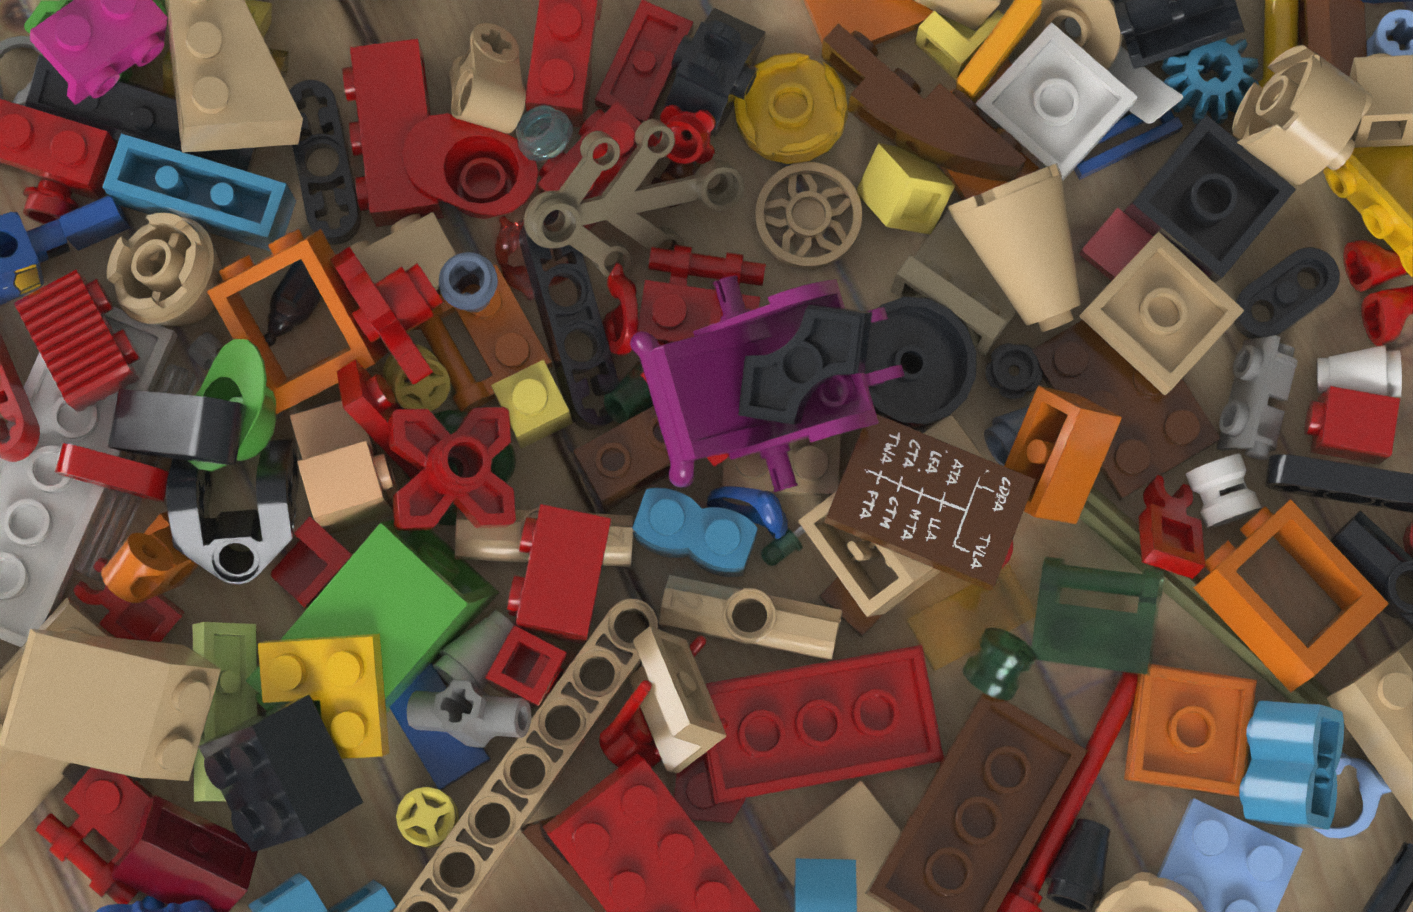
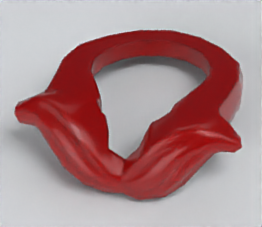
(621, 321)

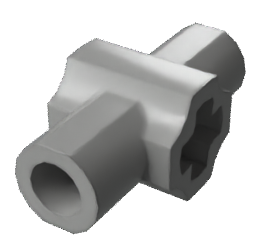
(469, 714)

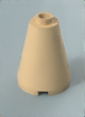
(1026, 244)

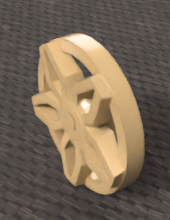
(808, 215)

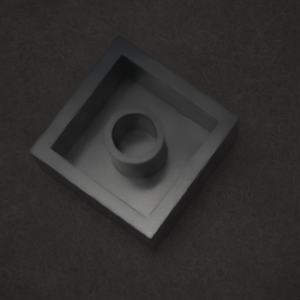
(1210, 198)
(280, 775)

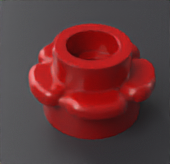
(48, 201)

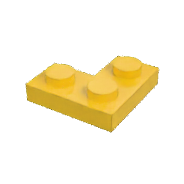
(343, 676)

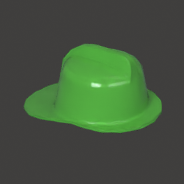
(241, 377)

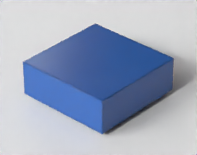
(93, 223)

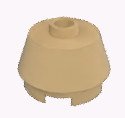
(165, 271)

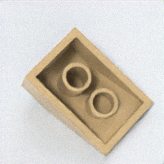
(110, 703)

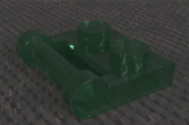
(1095, 635)

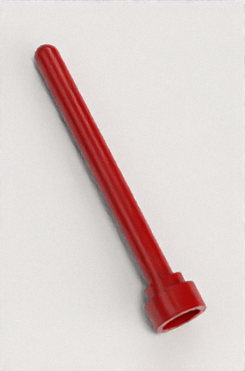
(1025, 893)

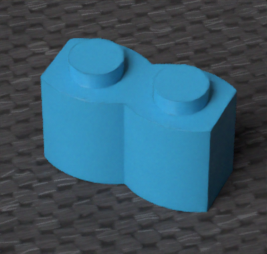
(679, 528)
(1292, 764)

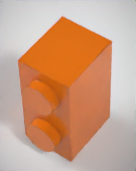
(1062, 449)

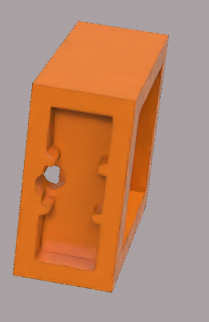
(316, 256)
(1259, 625)

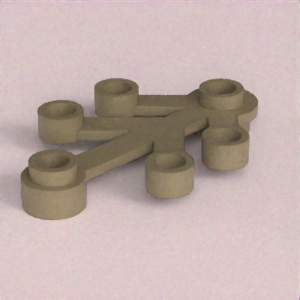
(624, 198)

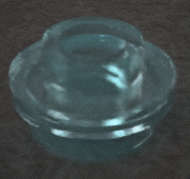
(543, 133)

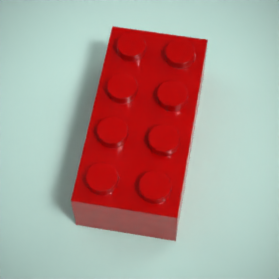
(643, 849)

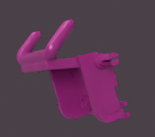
(700, 384)

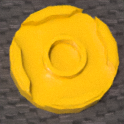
(792, 109)

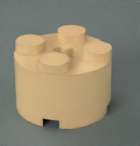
(1301, 116)

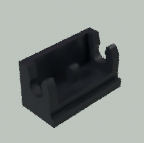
(1171, 27)

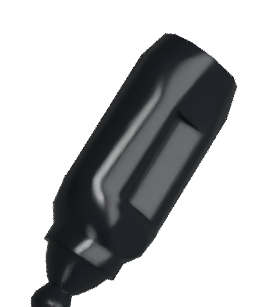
(291, 302)

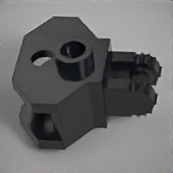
(715, 66)

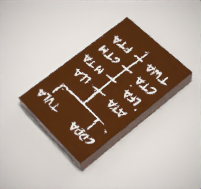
(930, 501)

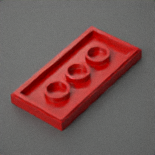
(822, 724)

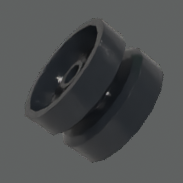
(934, 357)

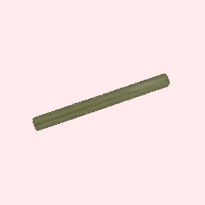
(1124, 537)

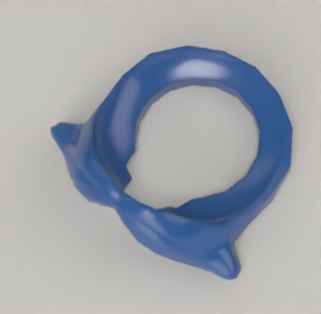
(764, 510)

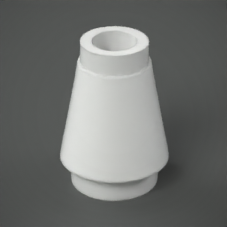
(1362, 370)
(474, 651)

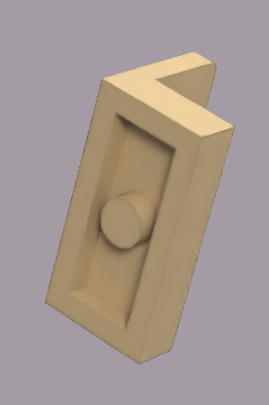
(678, 702)

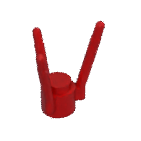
(630, 731)

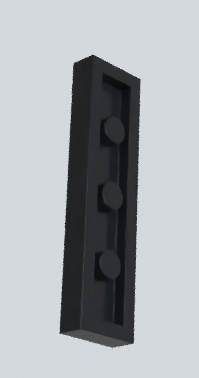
(125, 110)

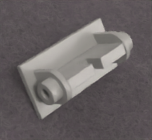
(1261, 371)

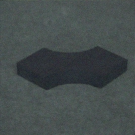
(826, 345)

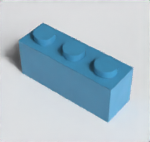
(211, 193)

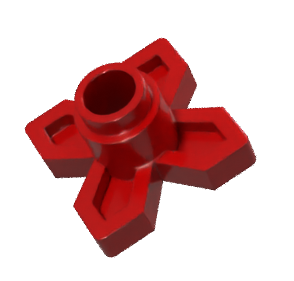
(391, 308)
(429, 447)

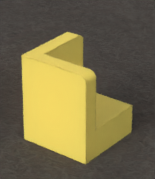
(952, 43)
(904, 189)

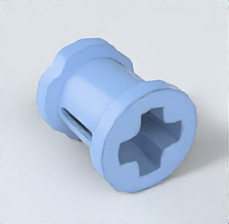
(1401, 32)

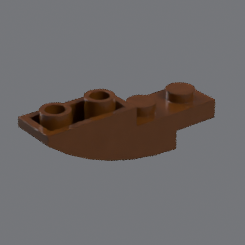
(936, 128)

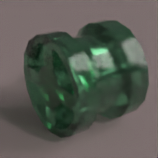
(999, 663)

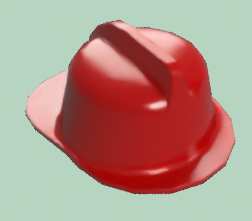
(468, 166)

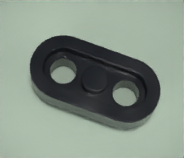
(1284, 296)

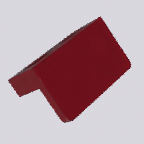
(185, 858)

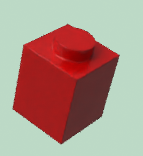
(1352, 425)

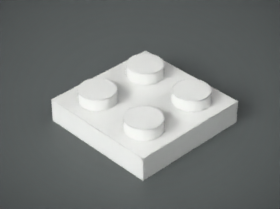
(1056, 101)

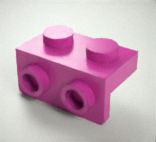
(98, 41)

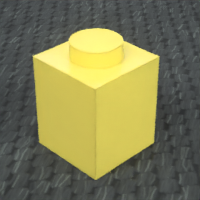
(533, 403)

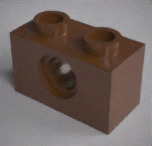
(625, 459)

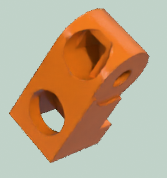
(147, 564)

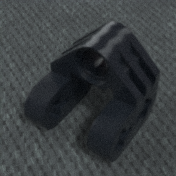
(262, 531)

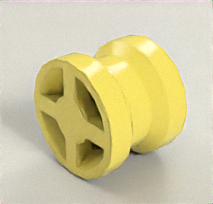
(425, 394)
(415, 812)

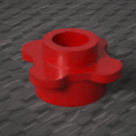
(699, 125)

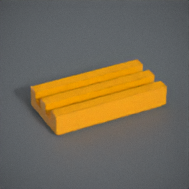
(998, 47)

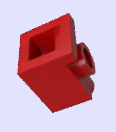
(526, 667)

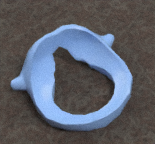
(1371, 790)

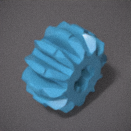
(1216, 94)

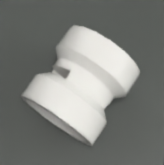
(1218, 478)

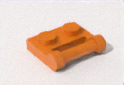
(498, 333)

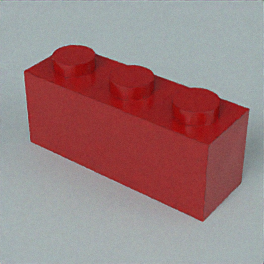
(390, 99)

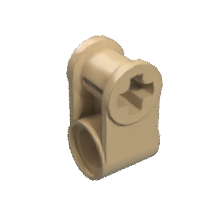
(488, 80)

